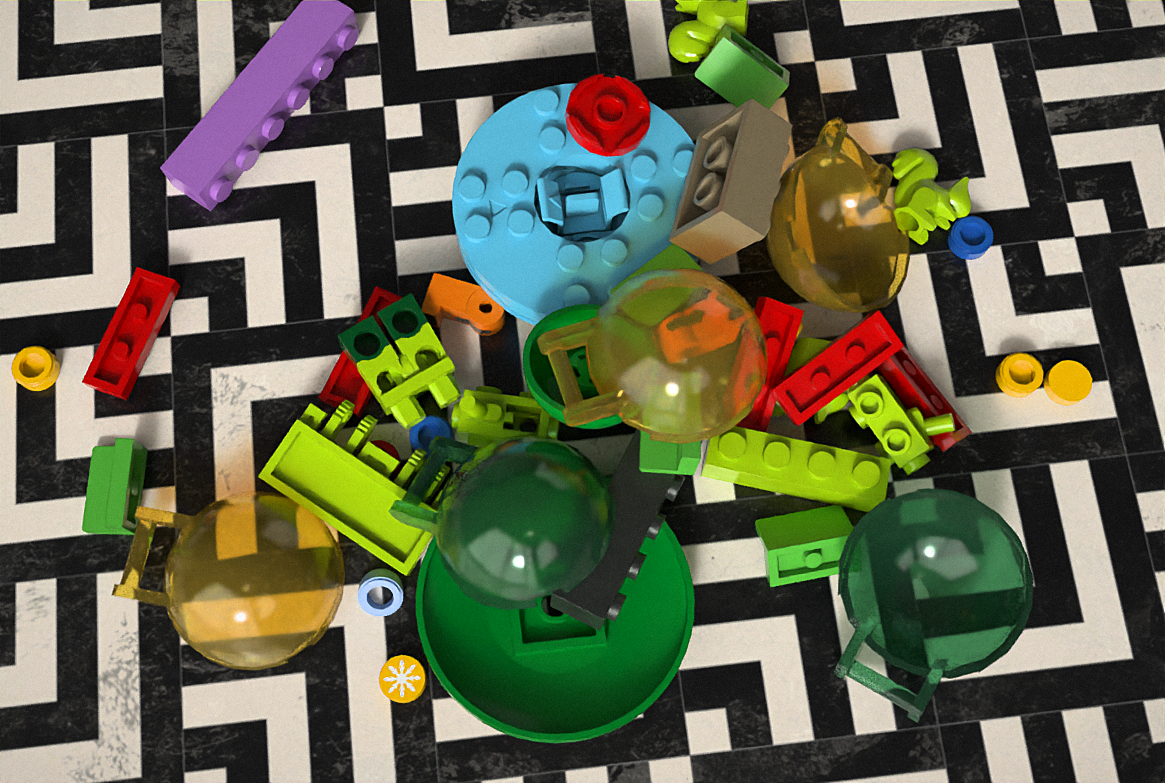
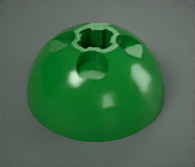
(540, 374)

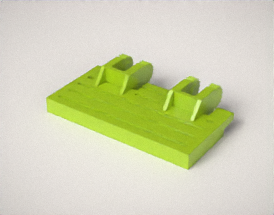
(351, 490)

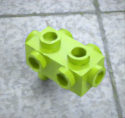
(490, 415)
(900, 431)

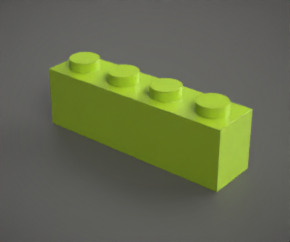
(797, 468)

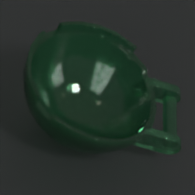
(513, 517)
(931, 590)

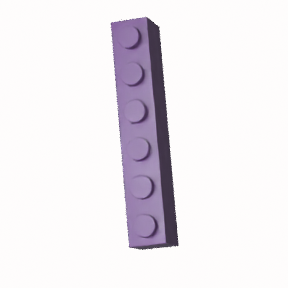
(261, 101)

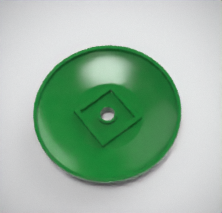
(556, 674)

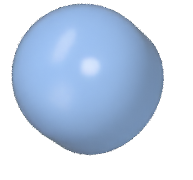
(384, 578)

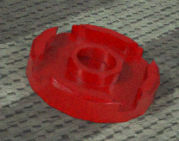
(607, 115)

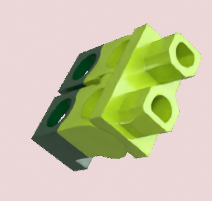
(410, 373)

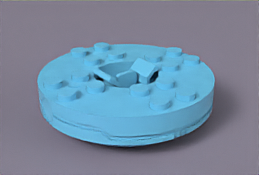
(558, 223)

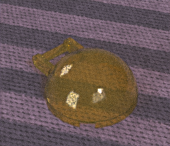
(834, 230)
(666, 355)
(243, 578)

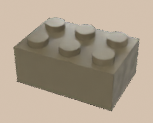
(732, 183)

